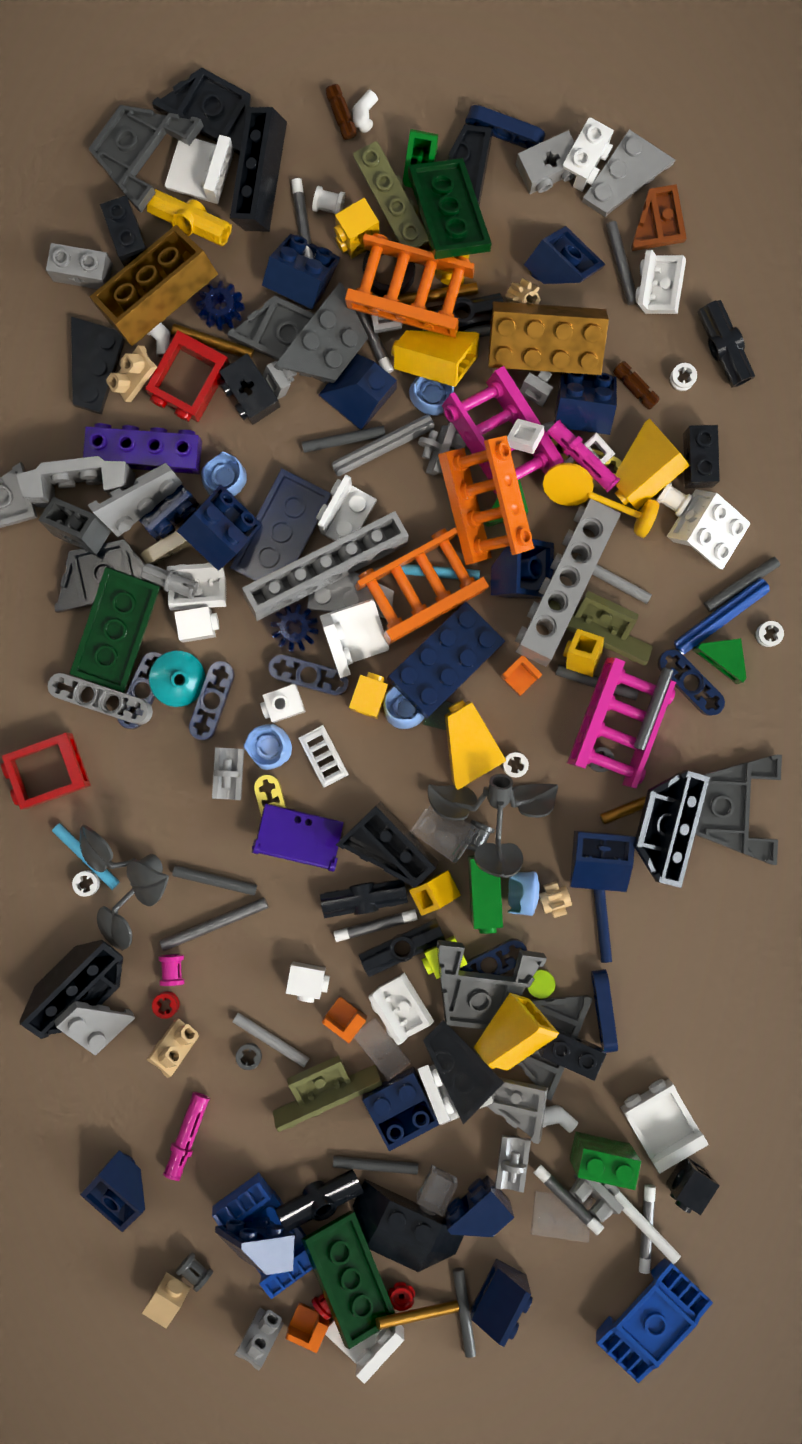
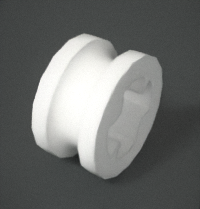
(675, 374)
(778, 636)
(523, 760)
(79, 878)

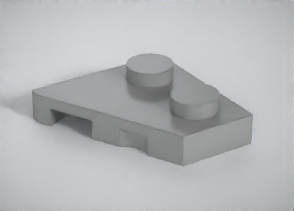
(92, 1025)
(521, 1106)

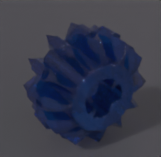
(219, 295)
(294, 618)

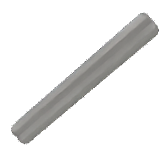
(383, 445)

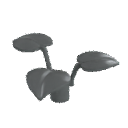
(531, 800)
(145, 878)

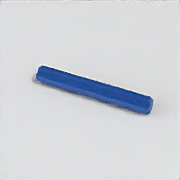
(721, 616)

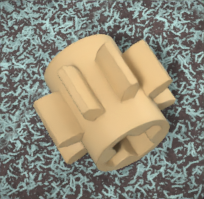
(523, 293)
(555, 899)

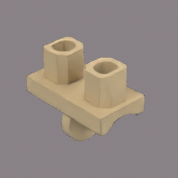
(133, 375)
(173, 1047)

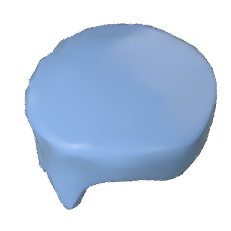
(429, 395)
(224, 471)
(400, 711)
(268, 746)
(523, 893)

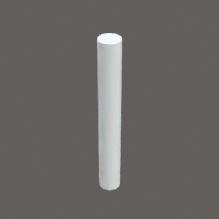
(644, 1225)

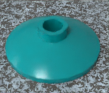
(163, 674)

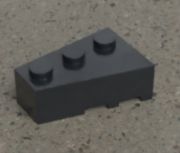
(389, 845)

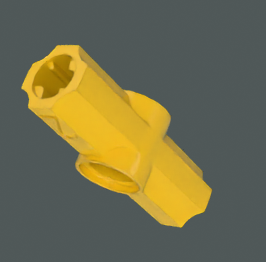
(190, 217)

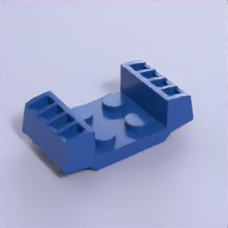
(259, 1199)
(654, 1322)

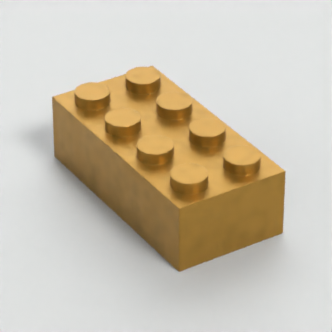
(154, 285)
(547, 338)

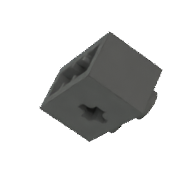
(74, 525)

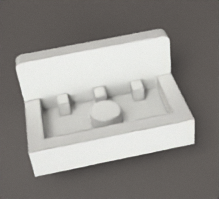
(587, 151)
(660, 283)
(210, 590)
(400, 1008)

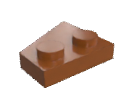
(660, 220)

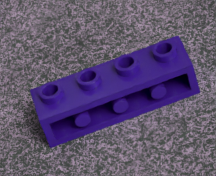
(145, 448)

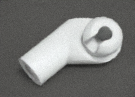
(361, 111)
(162, 338)
(556, 1114)

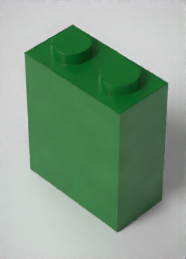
(484, 899)
(605, 1160)

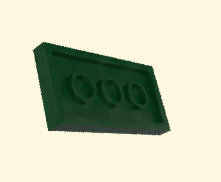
(449, 208)
(115, 629)
(348, 1278)

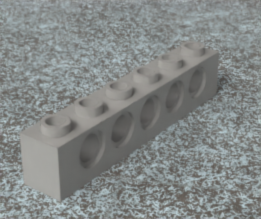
(601, 522)
(325, 566)

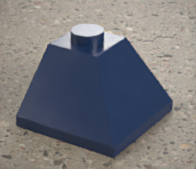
(562, 259)
(360, 391)
(522, 573)
(117, 1191)

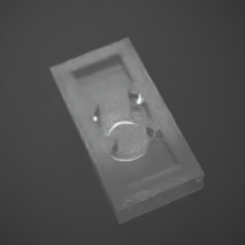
(382, 1049)

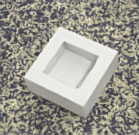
(525, 436)

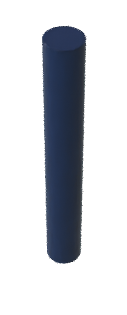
(603, 926)

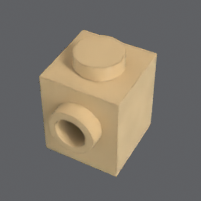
(166, 1300)

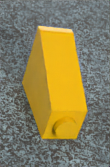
(436, 355)
(648, 466)
(469, 744)
(514, 1033)

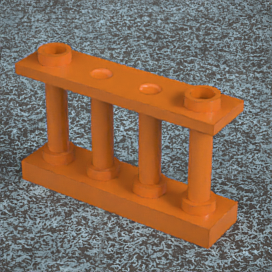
(390, 306)
(465, 505)
(421, 613)

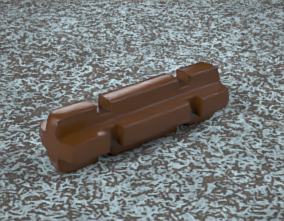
(341, 112)
(636, 385)

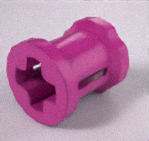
(171, 969)

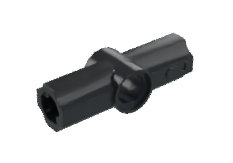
(478, 309)
(726, 343)
(363, 898)
(384, 955)
(319, 1200)

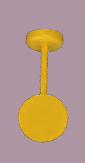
(573, 485)

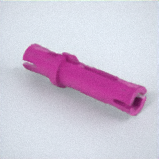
(582, 455)
(182, 1147)

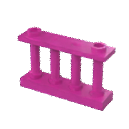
(514, 406)
(594, 727)

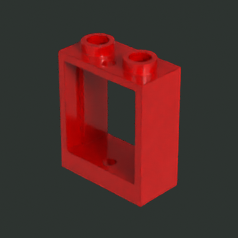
(199, 351)
(72, 761)

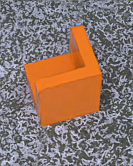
(521, 675)
(344, 1019)
(307, 1328)

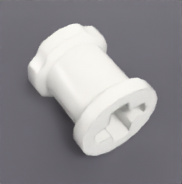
(328, 201)
(674, 499)

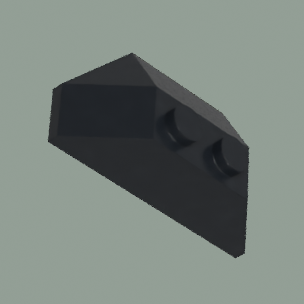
(670, 825)
(84, 975)
(402, 1230)

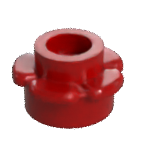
(405, 1303)

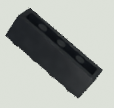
(258, 169)

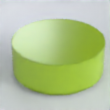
(543, 984)

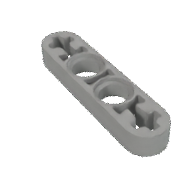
(99, 699)

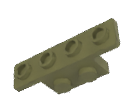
(390, 195)
(611, 622)
(323, 1089)

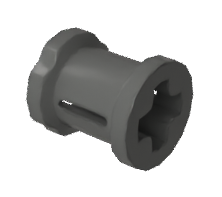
(480, 837)
(197, 1281)

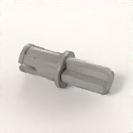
(169, 580)

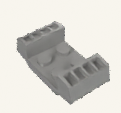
(39, 483)

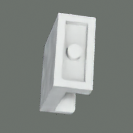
(663, 1125)

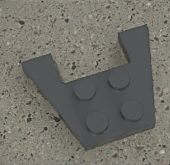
(130, 141)
(727, 808)
(475, 997)

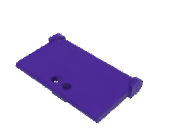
(287, 836)

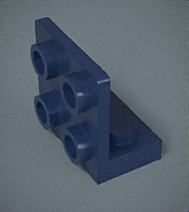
(169, 513)

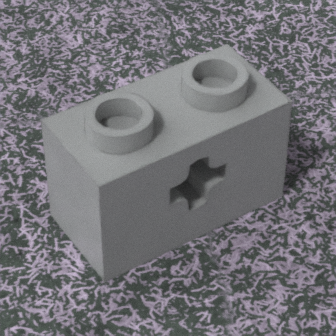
(532, 163)
(78, 266)

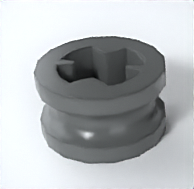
(606, 752)
(240, 1053)

